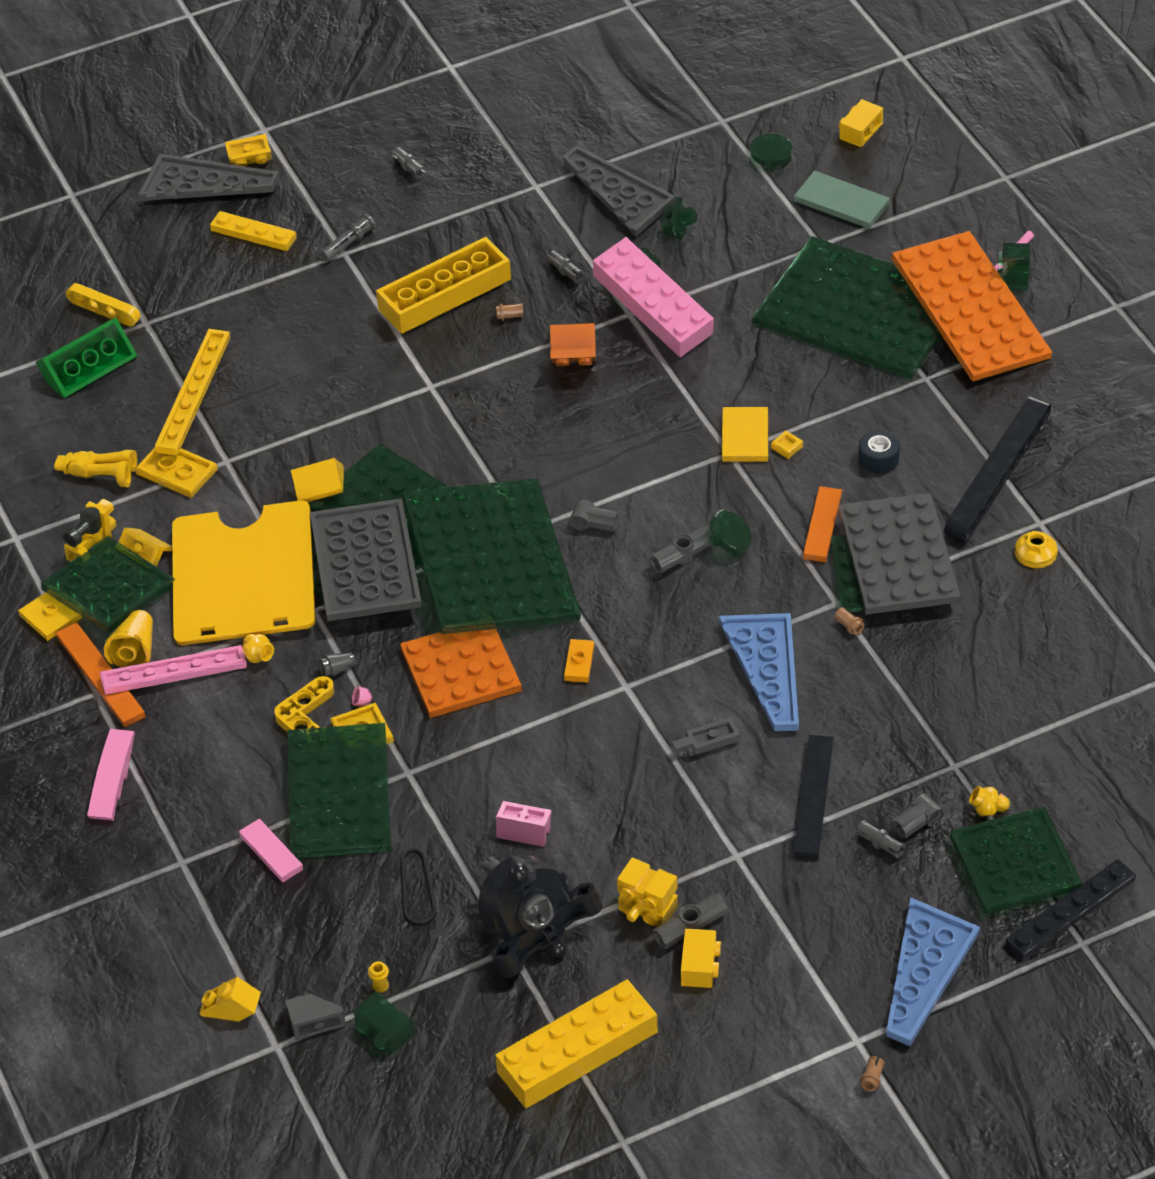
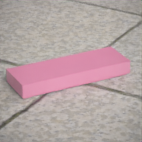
(271, 850)

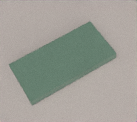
(842, 199)

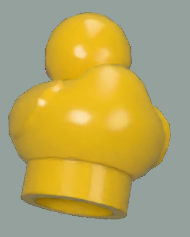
(257, 648)
(988, 801)

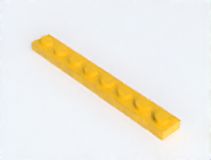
(192, 392)

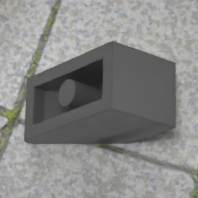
(313, 1015)

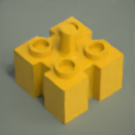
(647, 893)

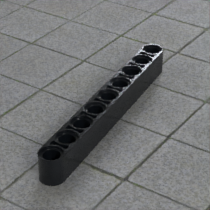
(997, 469)

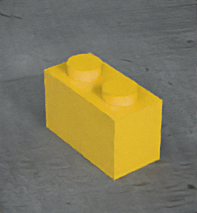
(861, 123)
(698, 958)

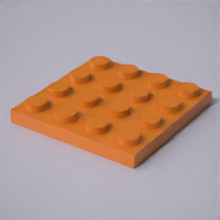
(460, 669)

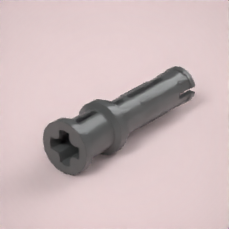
(353, 233)

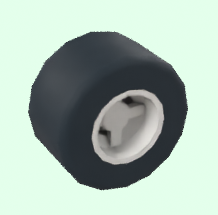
(879, 451)

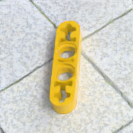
(103, 304)

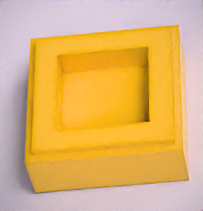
(787, 444)

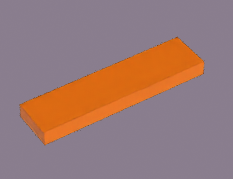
(822, 524)

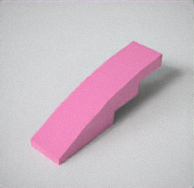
(111, 774)

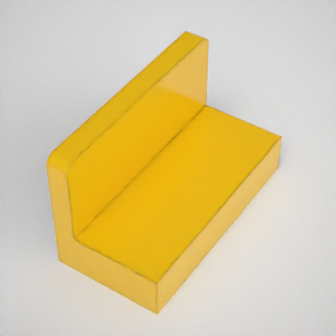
(144, 544)

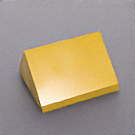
(318, 480)

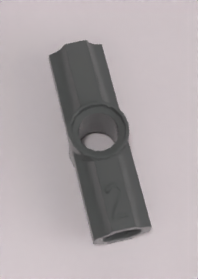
(681, 549)
(690, 917)

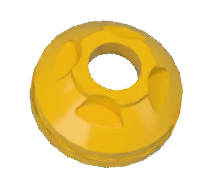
(1036, 555)

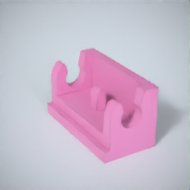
(523, 823)

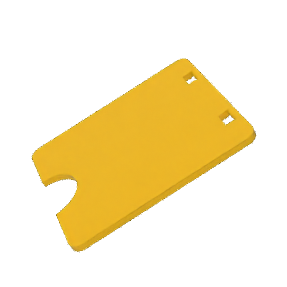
(243, 575)

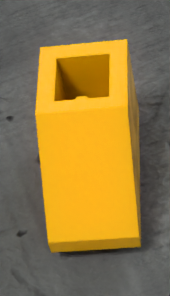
(230, 1001)

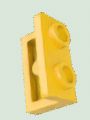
(248, 150)

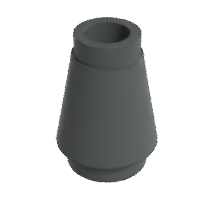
(334, 664)

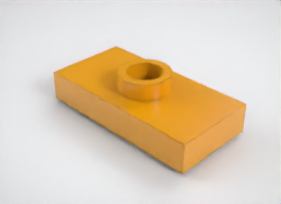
(579, 660)

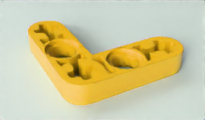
(299, 711)

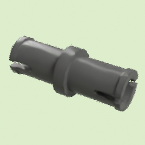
(409, 162)
(566, 266)
(880, 839)

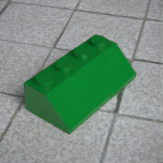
(87, 358)

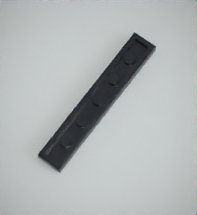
(813, 797)

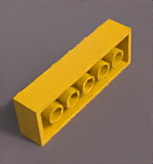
(443, 285)
(576, 1043)

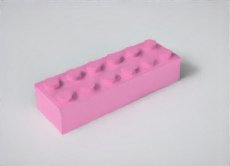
(653, 297)

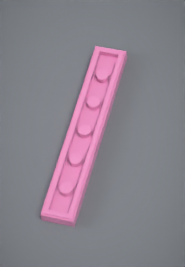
(173, 669)

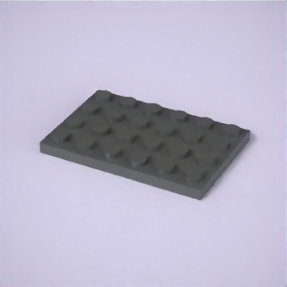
(899, 553)
(365, 560)

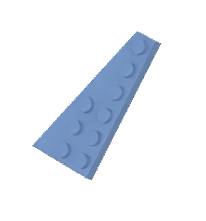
(767, 658)
(928, 960)

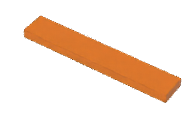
(91, 664)

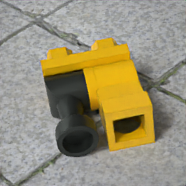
(93, 528)

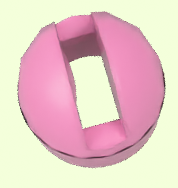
(361, 696)

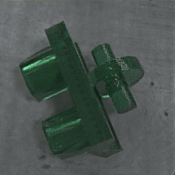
(678, 218)

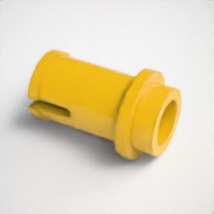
(378, 973)

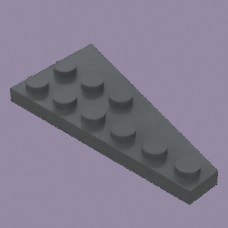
(188, 177)

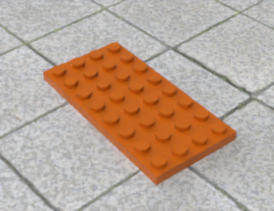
(971, 306)

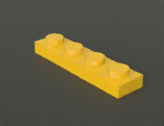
(253, 231)

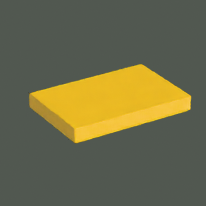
(745, 434)
(181, 473)

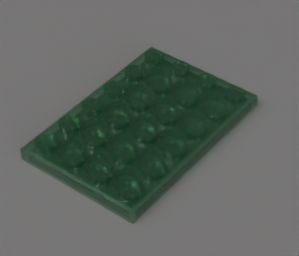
(338, 790)

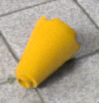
(130, 641)

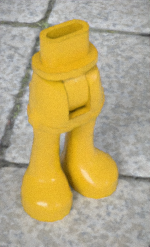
(92, 464)

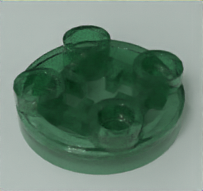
(771, 150)
(730, 532)

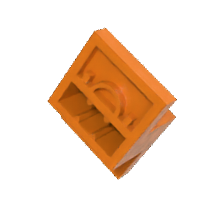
(573, 344)

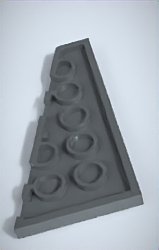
(624, 194)

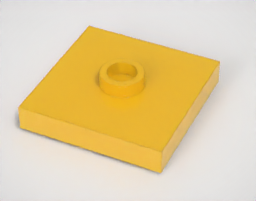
(48, 615)

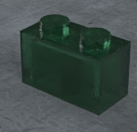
(1015, 265)
(383, 1023)

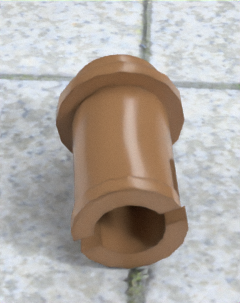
(508, 311)
(853, 624)
(871, 1078)

